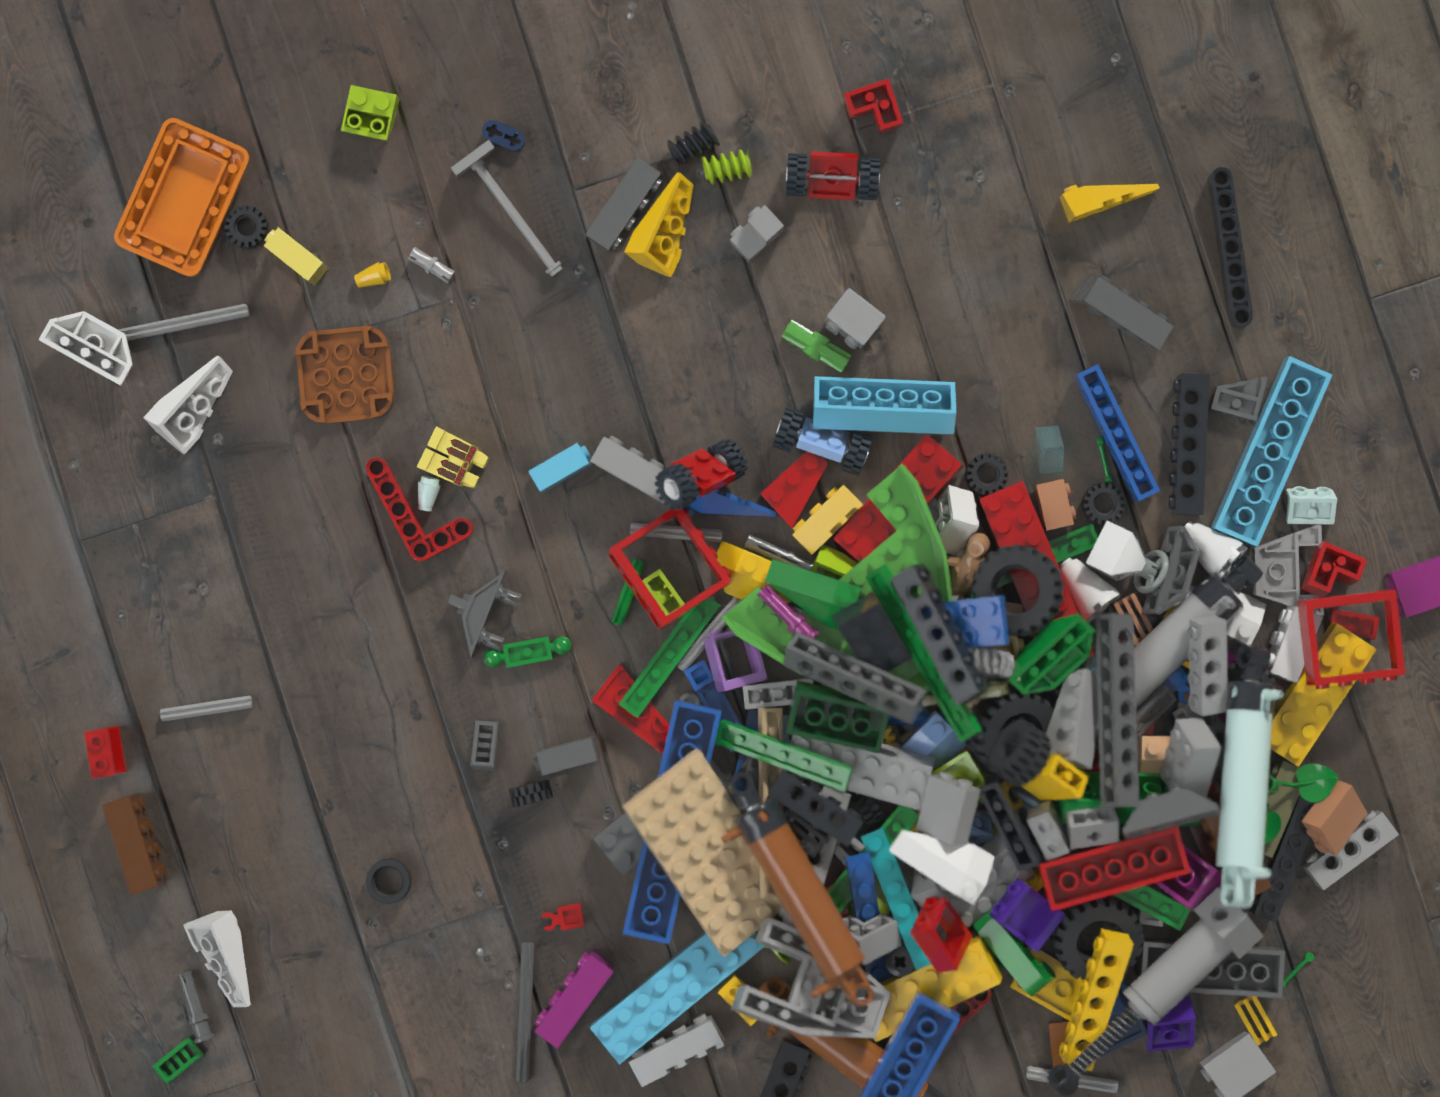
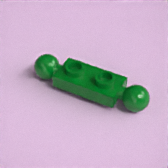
(527, 652)

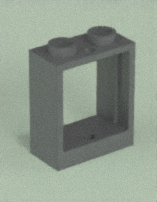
(566, 755)

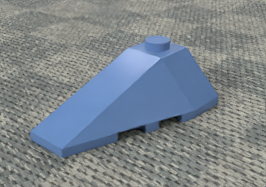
(935, 739)

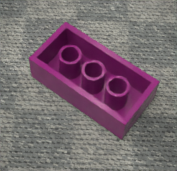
(574, 999)

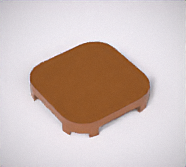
(345, 374)

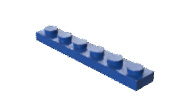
(865, 904)

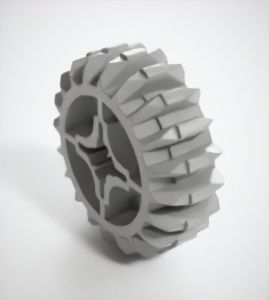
(992, 663)

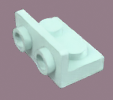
(1311, 505)

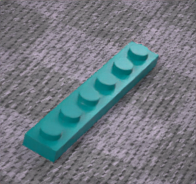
(895, 891)

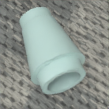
(427, 492)

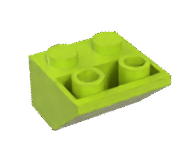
(370, 113)

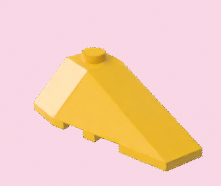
(1094, 199)

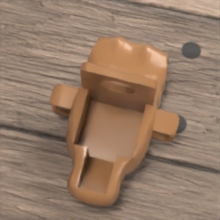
(967, 564)

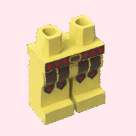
(458, 464)

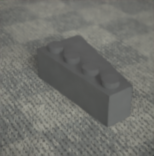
(1122, 311)

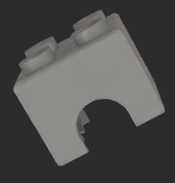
(854, 319)

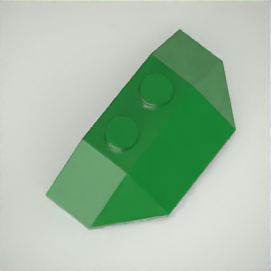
(1052, 655)

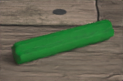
(626, 596)

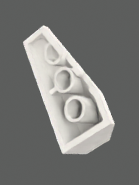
(184, 409)
(221, 944)

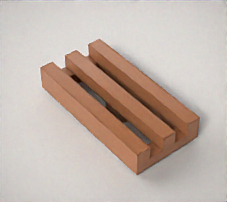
(1139, 609)

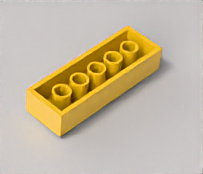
(1306, 711)
(975, 974)

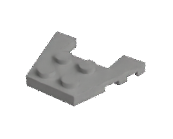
(1281, 567)

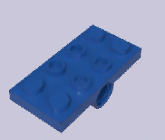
(980, 621)

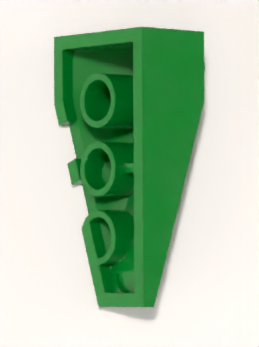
(812, 591)

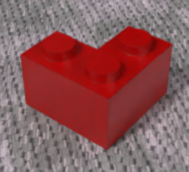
(878, 100)
(1330, 564)

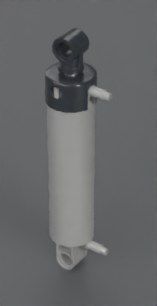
(1168, 642)

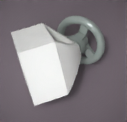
(1120, 556)

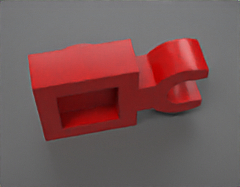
(568, 917)

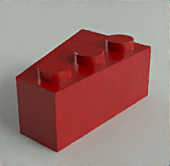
(794, 486)

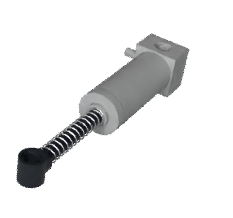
(1169, 979)

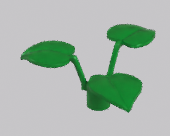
(1315, 786)

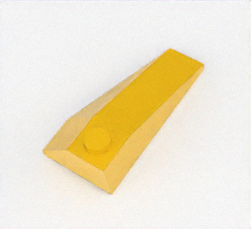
(659, 233)

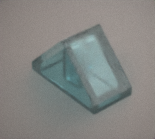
(1050, 449)

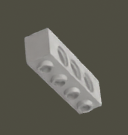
(1214, 631)
(1382, 834)

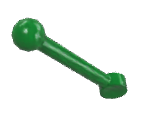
(1108, 479)
(1308, 957)

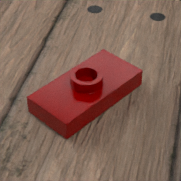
(1358, 624)

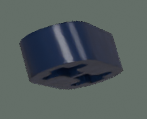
(505, 131)

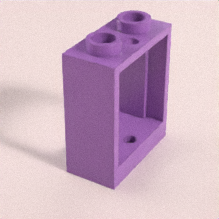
(754, 658)

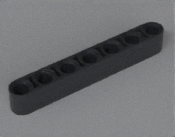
(1233, 236)

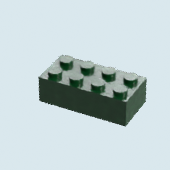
(835, 718)

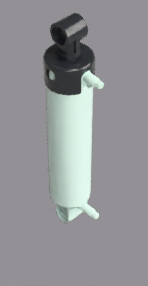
(1245, 778)

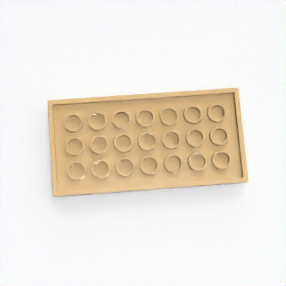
(683, 826)

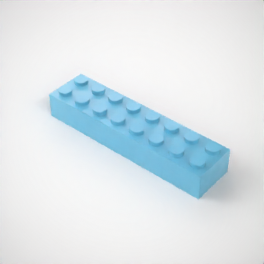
(1271, 451)
(668, 994)

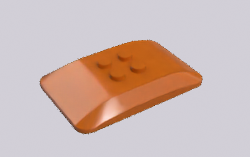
(182, 197)

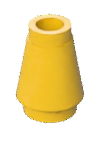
(373, 275)

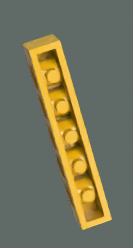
(1106, 990)

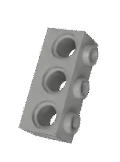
(770, 693)

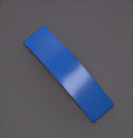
(704, 685)

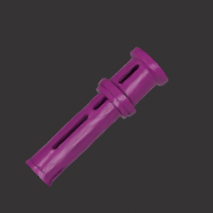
(792, 620)

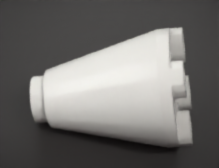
(1216, 549)

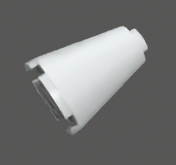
(1087, 589)

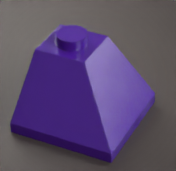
(1174, 1029)

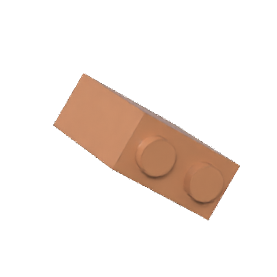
(1334, 819)

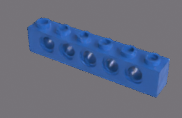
(1116, 433)

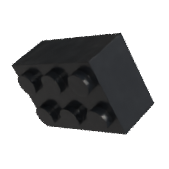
(871, 634)

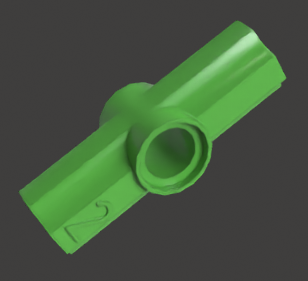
(816, 346)

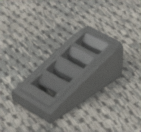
(487, 766)

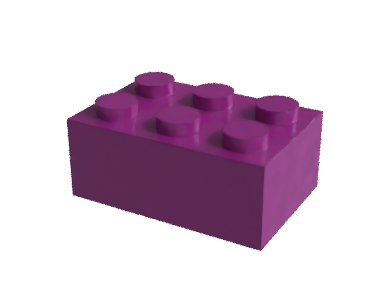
(1195, 886)

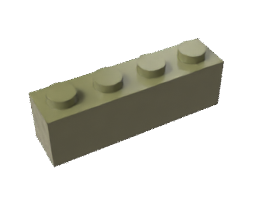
(1283, 800)

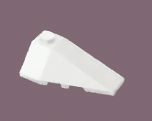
(1246, 622)
(955, 867)

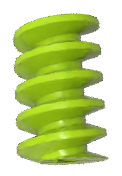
(727, 167)

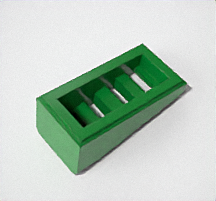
(161, 1072)

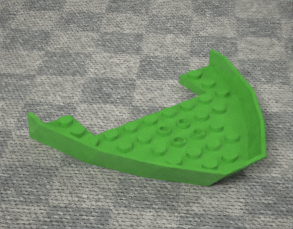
(913, 543)

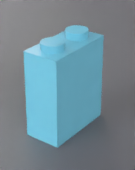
(560, 467)

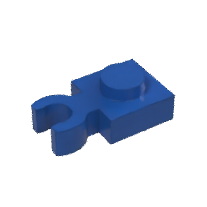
(1177, 682)

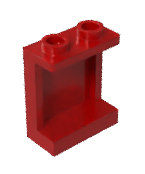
(105, 752)

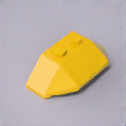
(746, 571)

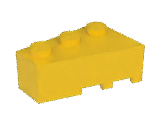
(826, 519)

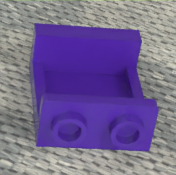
(1026, 914)

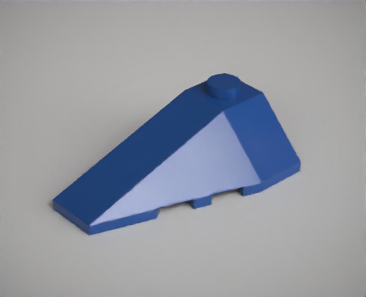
(727, 504)

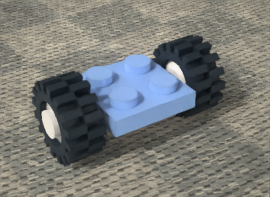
(823, 442)

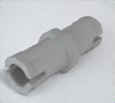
(431, 265)

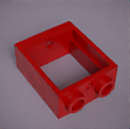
(946, 955)

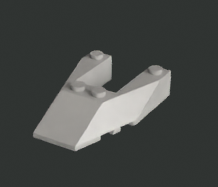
(803, 1014)

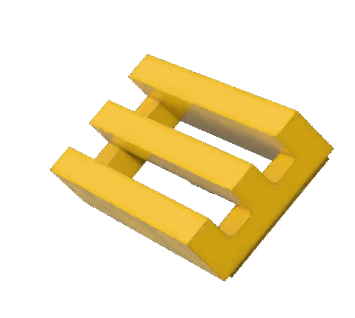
(1264, 1036)

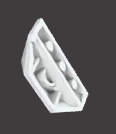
(90, 344)

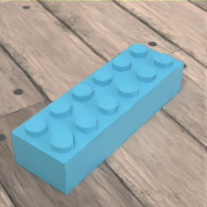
(884, 405)

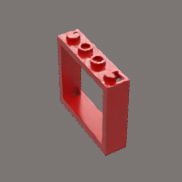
(639, 588)
(1309, 639)

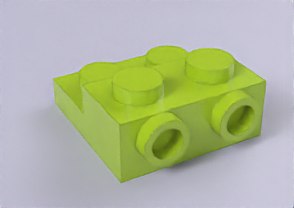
(964, 768)

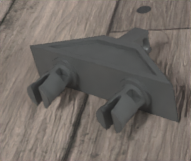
(476, 611)

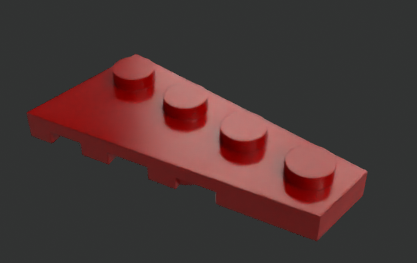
(650, 724)

